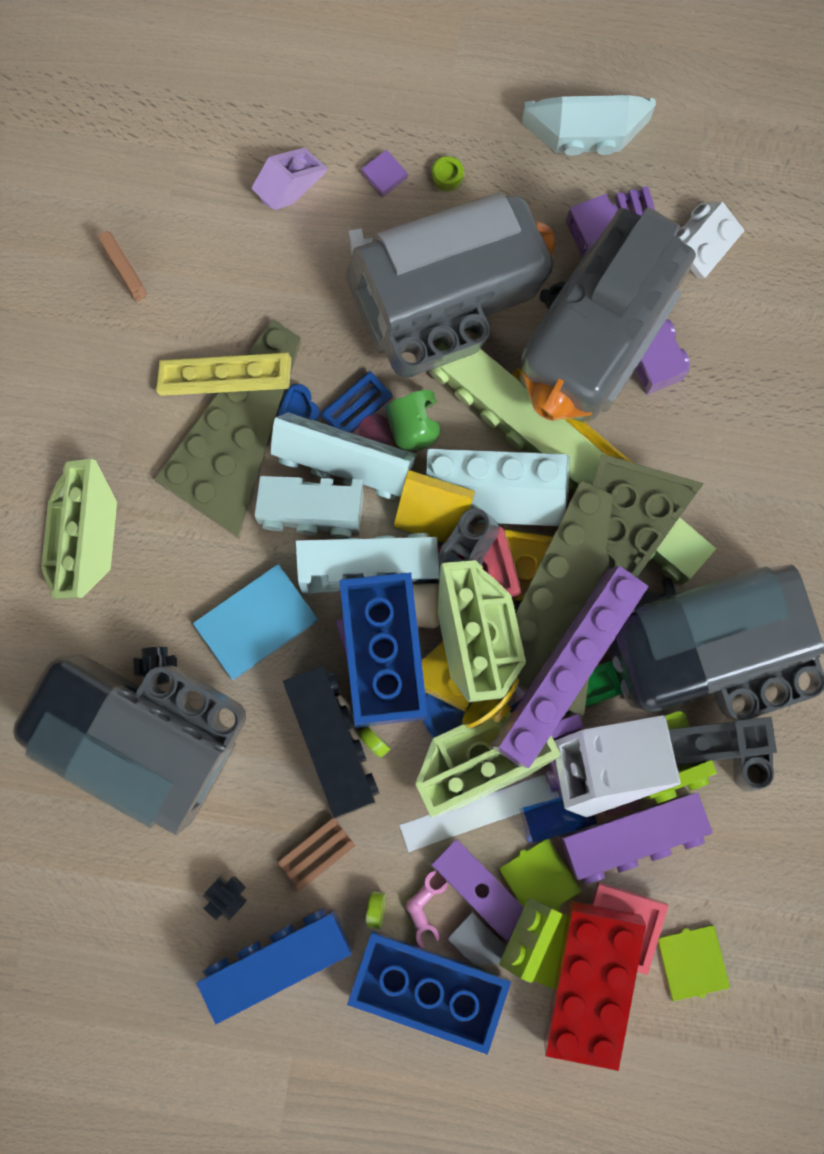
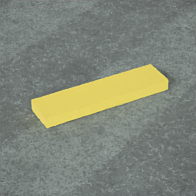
(224, 374)

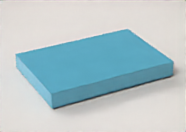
(255, 622)

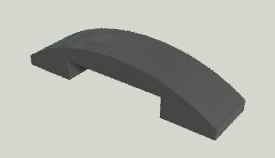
(723, 741)

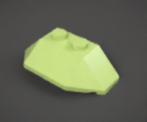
(78, 530)
(478, 631)
(466, 767)

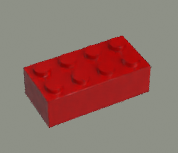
(594, 985)

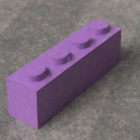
(636, 836)

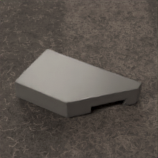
(477, 942)

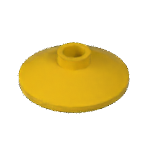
(485, 710)

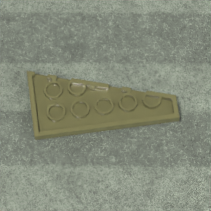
(227, 445)
(642, 509)
(564, 582)

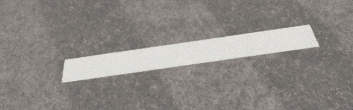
(479, 813)

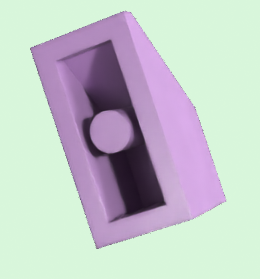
(287, 177)

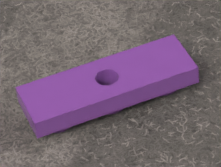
(464, 874)

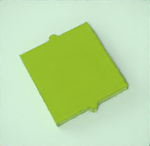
(540, 876)
(693, 963)

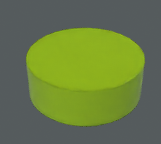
(447, 173)
(374, 741)
(376, 910)

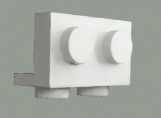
(710, 234)

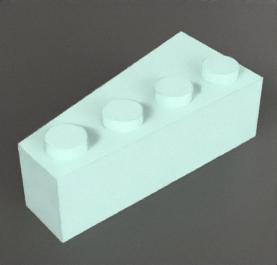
(328, 561)

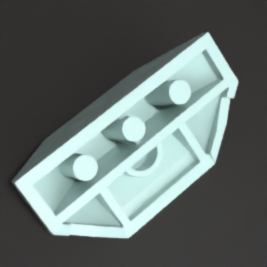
(587, 122)

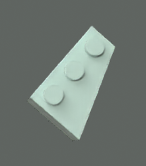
(309, 506)

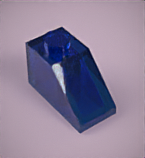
(551, 820)

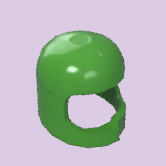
(409, 421)

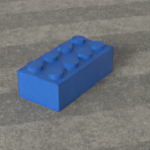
(383, 650)
(275, 966)
(429, 992)

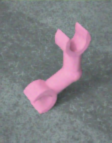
(415, 907)

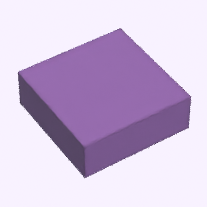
(384, 173)

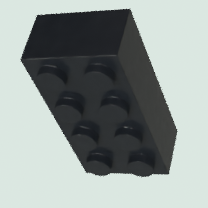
(329, 742)

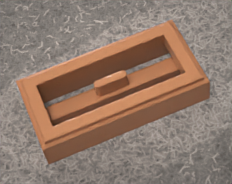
(122, 265)
(292, 873)

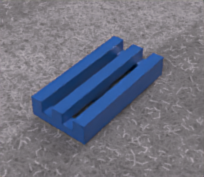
(378, 387)

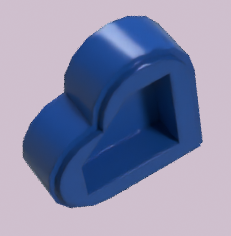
(298, 402)

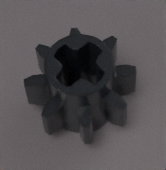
(152, 658)
(224, 898)

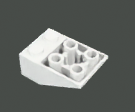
(615, 765)

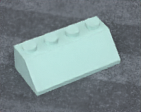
(340, 454)
(508, 484)

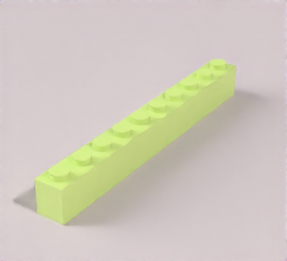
(507, 405)

